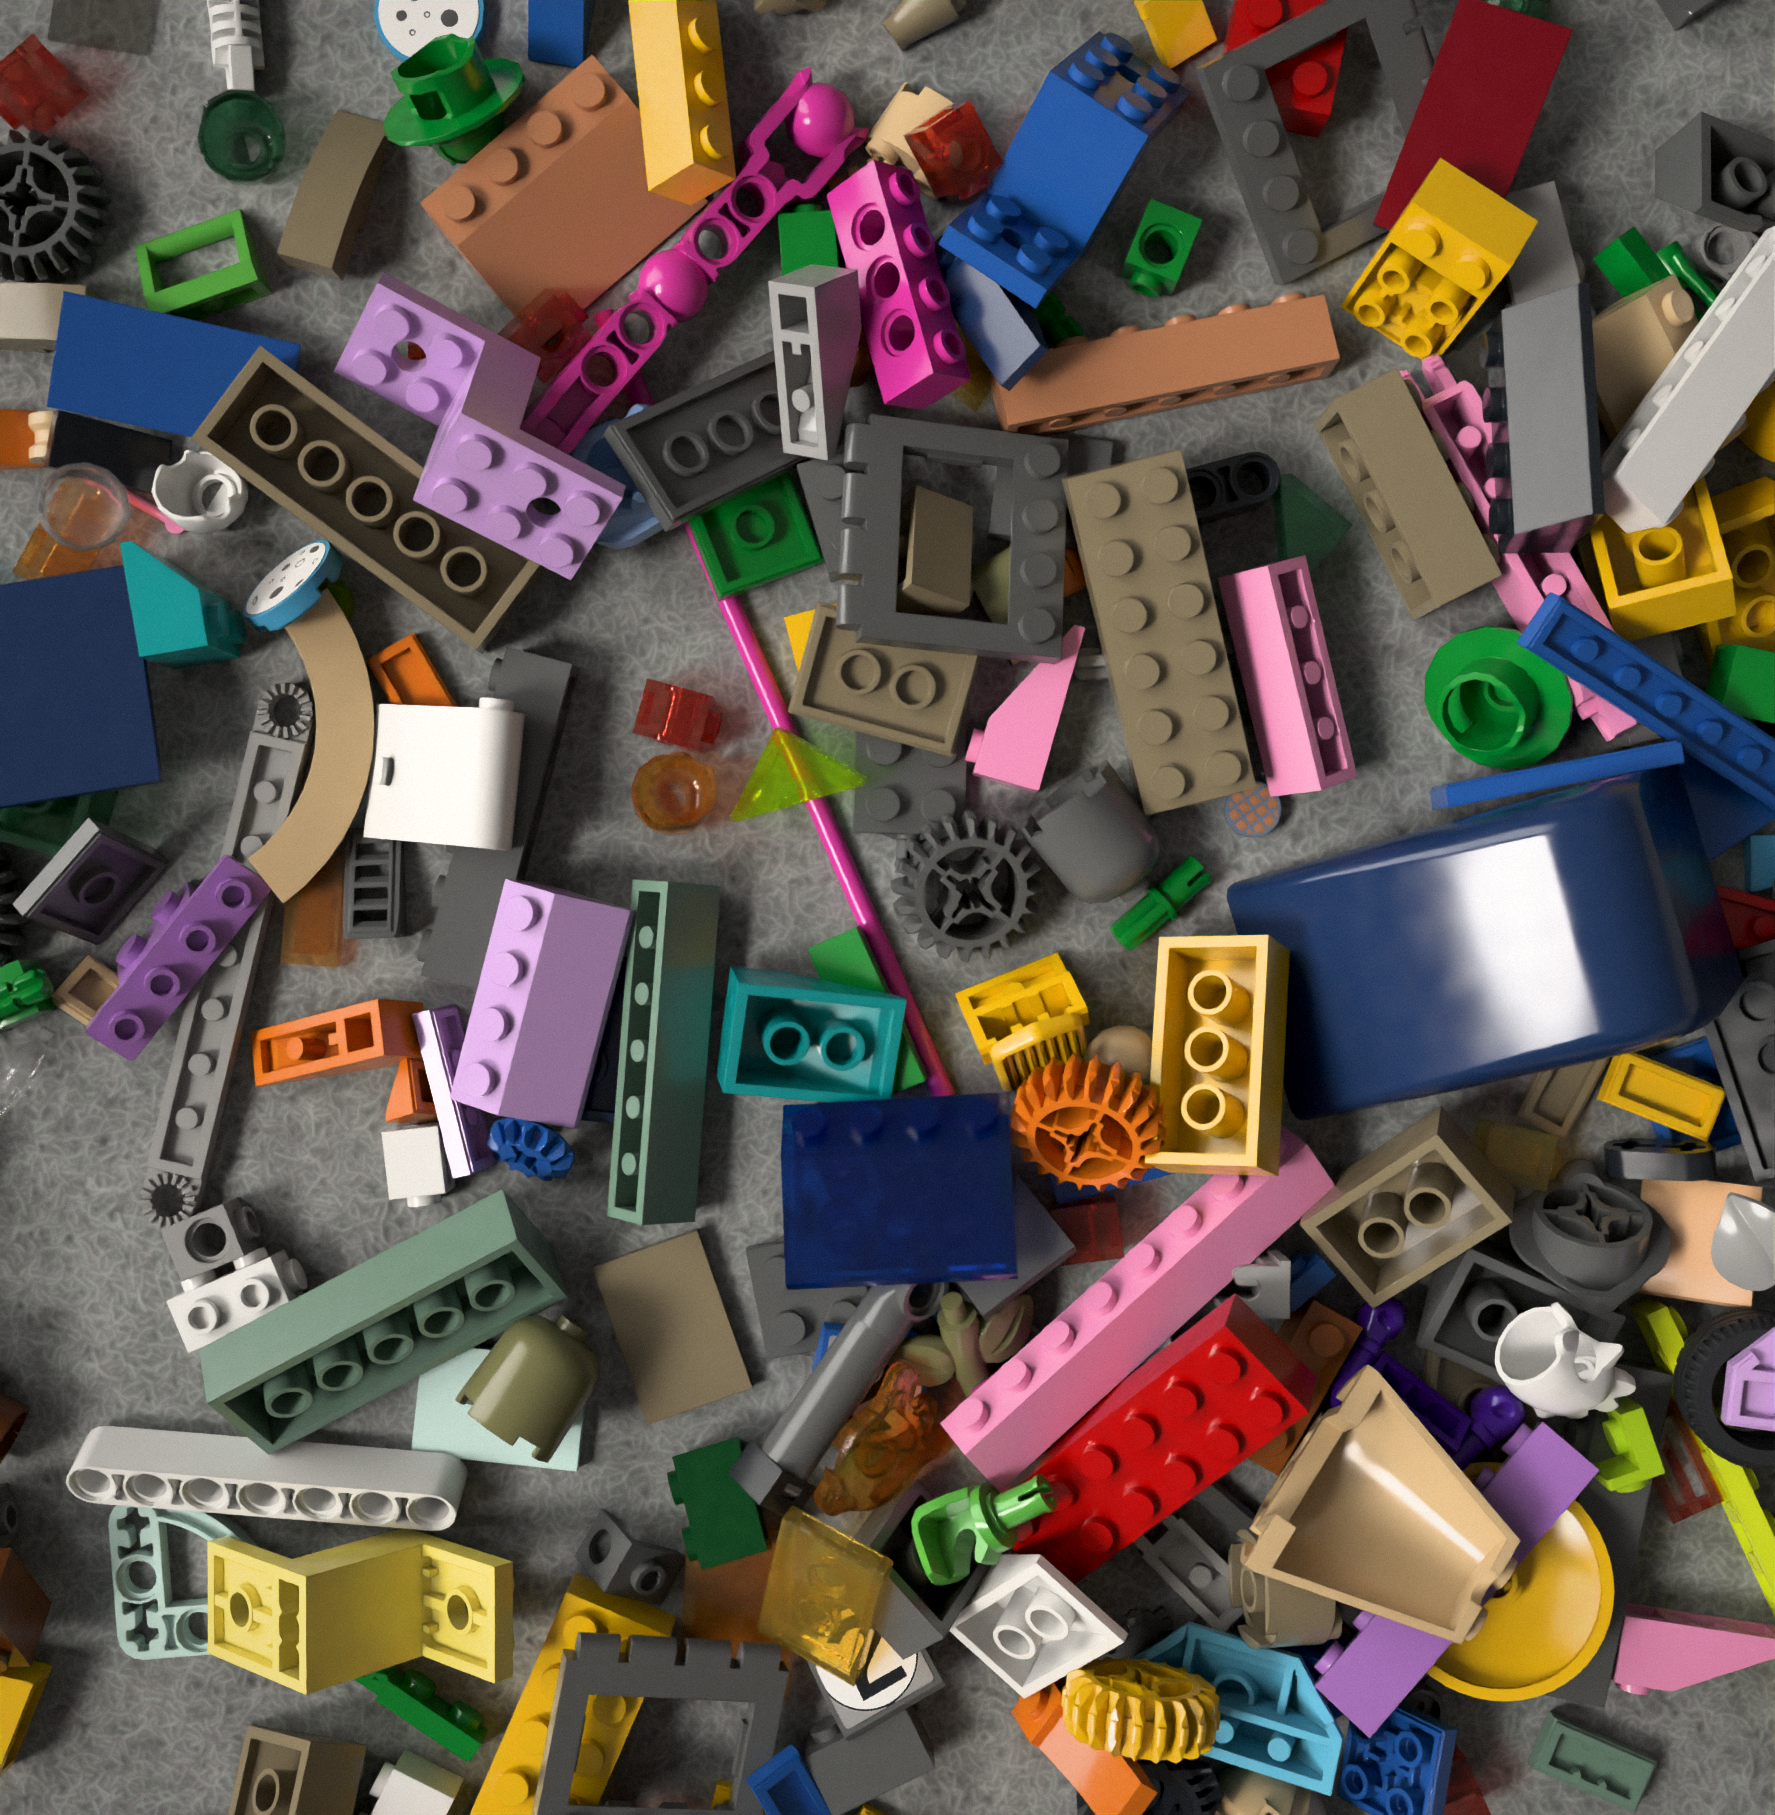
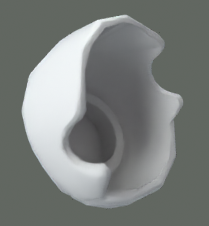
(180, 491)

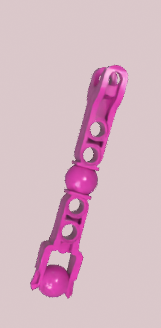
(677, 280)

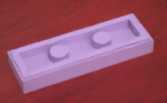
(461, 1125)

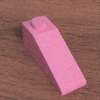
(1022, 729)
(1684, 1648)

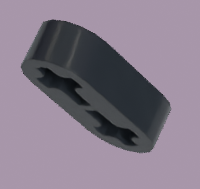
(1660, 1159)

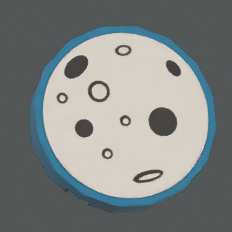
(412, 24)
(292, 586)

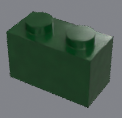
(720, 1513)

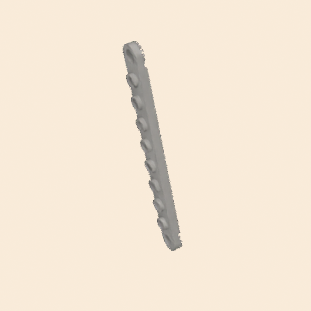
(221, 998)

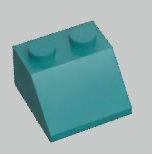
(176, 615)

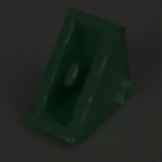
(1305, 523)

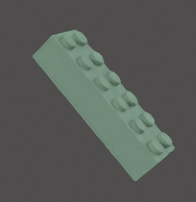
(381, 1323)

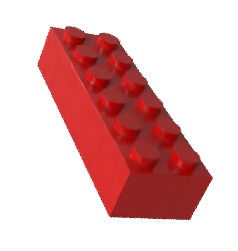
(1164, 1437)

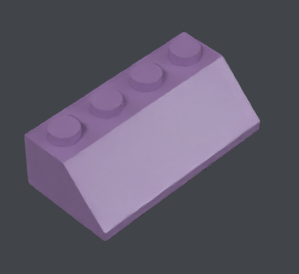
(541, 1004)

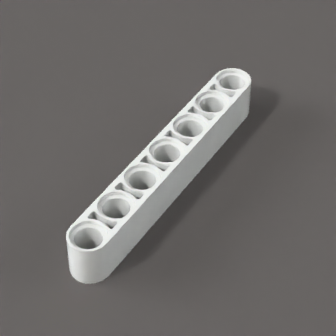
(293, 1483)

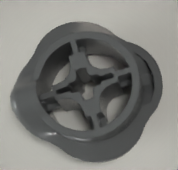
(1590, 1237)

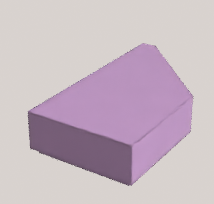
(1751, 1386)

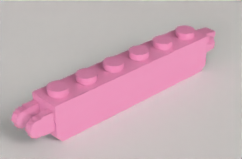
(1525, 577)

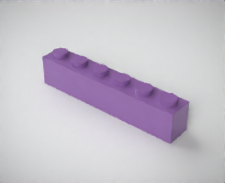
(1390, 1658)

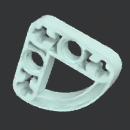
(168, 1615)

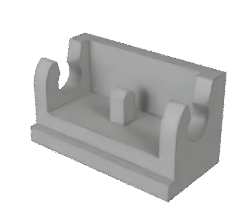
(1262, 1285)

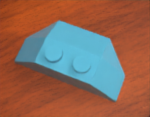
(1267, 1704)

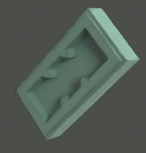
(1592, 1762)

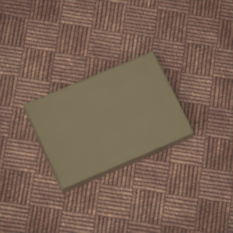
(882, 689)
(672, 1326)

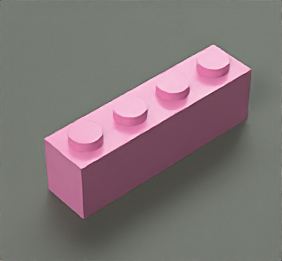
(1288, 677)

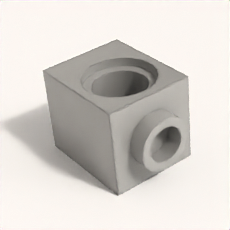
(189, 1241)

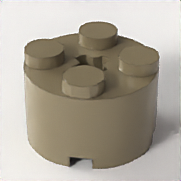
(1275, 1610)

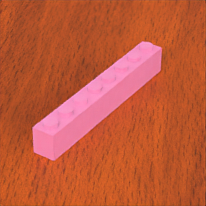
(1131, 1312)

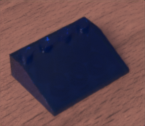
(899, 1191)

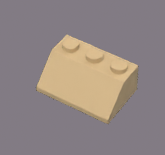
(1635, 345)

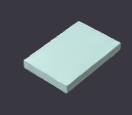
(446, 1428)

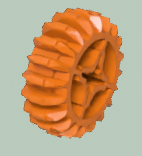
(1087, 1122)

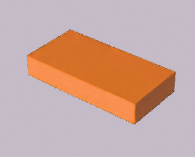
(410, 675)

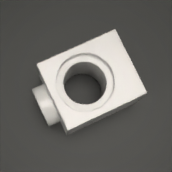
(416, 1164)

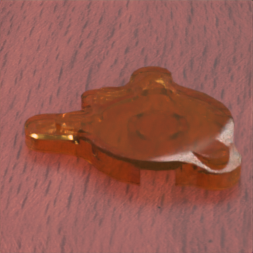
(883, 1446)

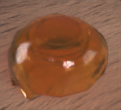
(657, 804)

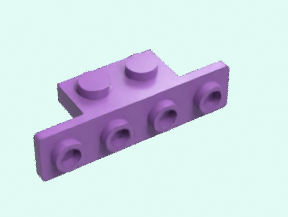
(174, 954)

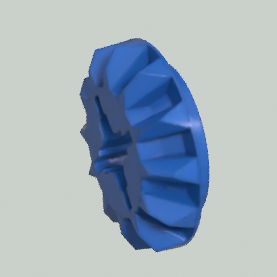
(531, 1148)

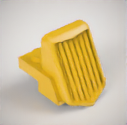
(1026, 1019)

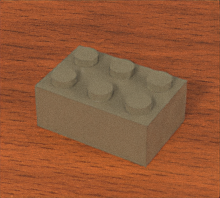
(1409, 1208)

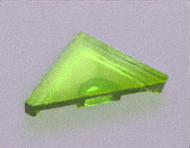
(792, 774)

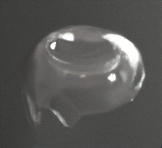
(83, 506)

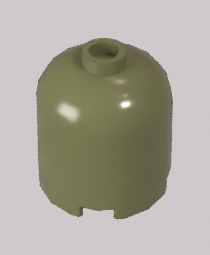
(534, 1383)

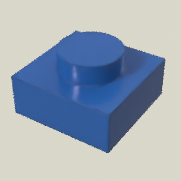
(1307, 1277)

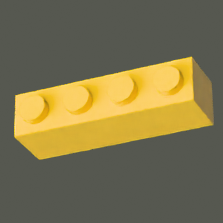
(682, 97)

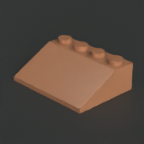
(559, 199)

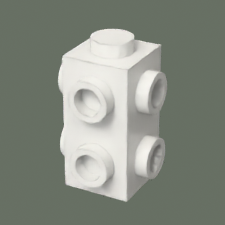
(224, 1303)

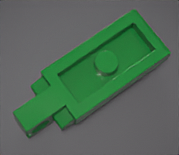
(414, 1700)

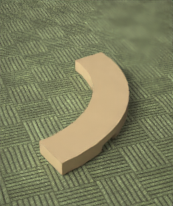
(340, 753)

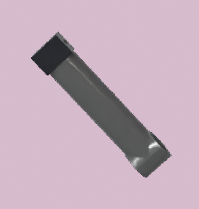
(781, 1467)

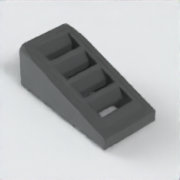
(353, 882)

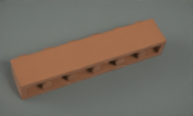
(1171, 366)

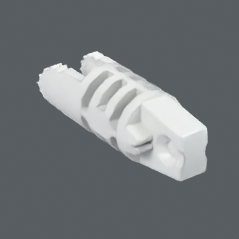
(236, 40)

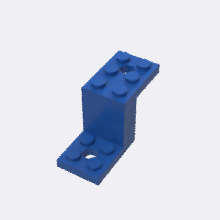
(1066, 167)

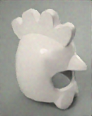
(1559, 1366)

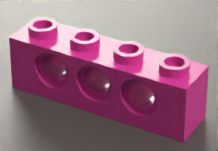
(900, 286)

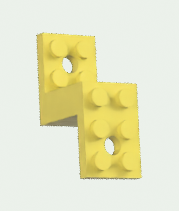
(360, 1609)

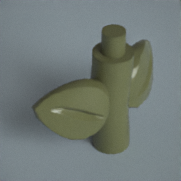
(967, 1342)

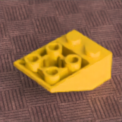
(1439, 262)

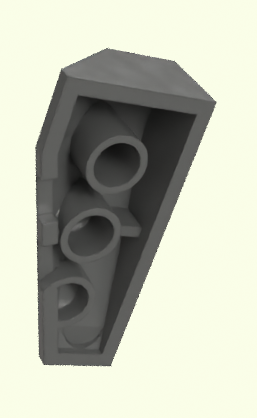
(1719, 173)

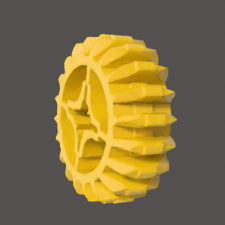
(1141, 1709)

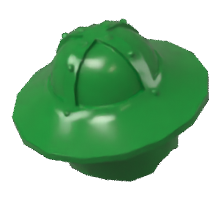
(452, 98)
(1478, 721)

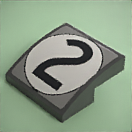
(882, 1690)

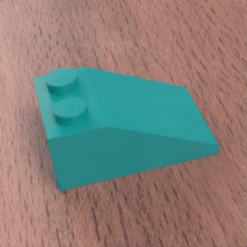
(807, 1038)

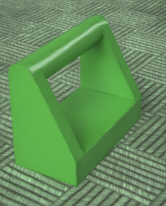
(212, 291)

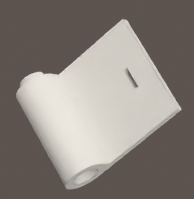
(445, 774)

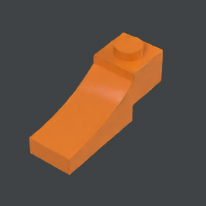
(1104, 1781)

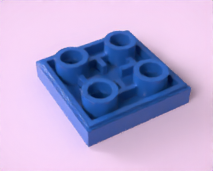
(1400, 1767)

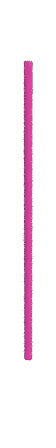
(820, 808)

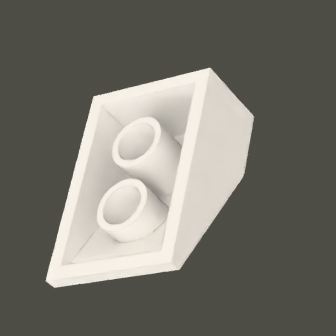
(1033, 1623)

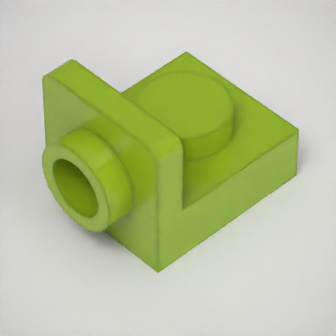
(1631, 1437)

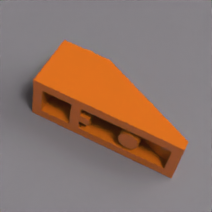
(336, 1042)

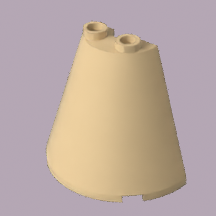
(1382, 1519)

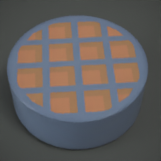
(1252, 811)

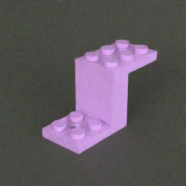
(480, 461)

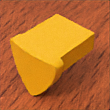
(1176, 28)

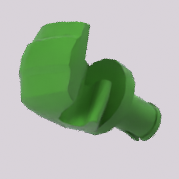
(951, 1523)

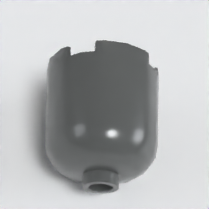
(1096, 837)

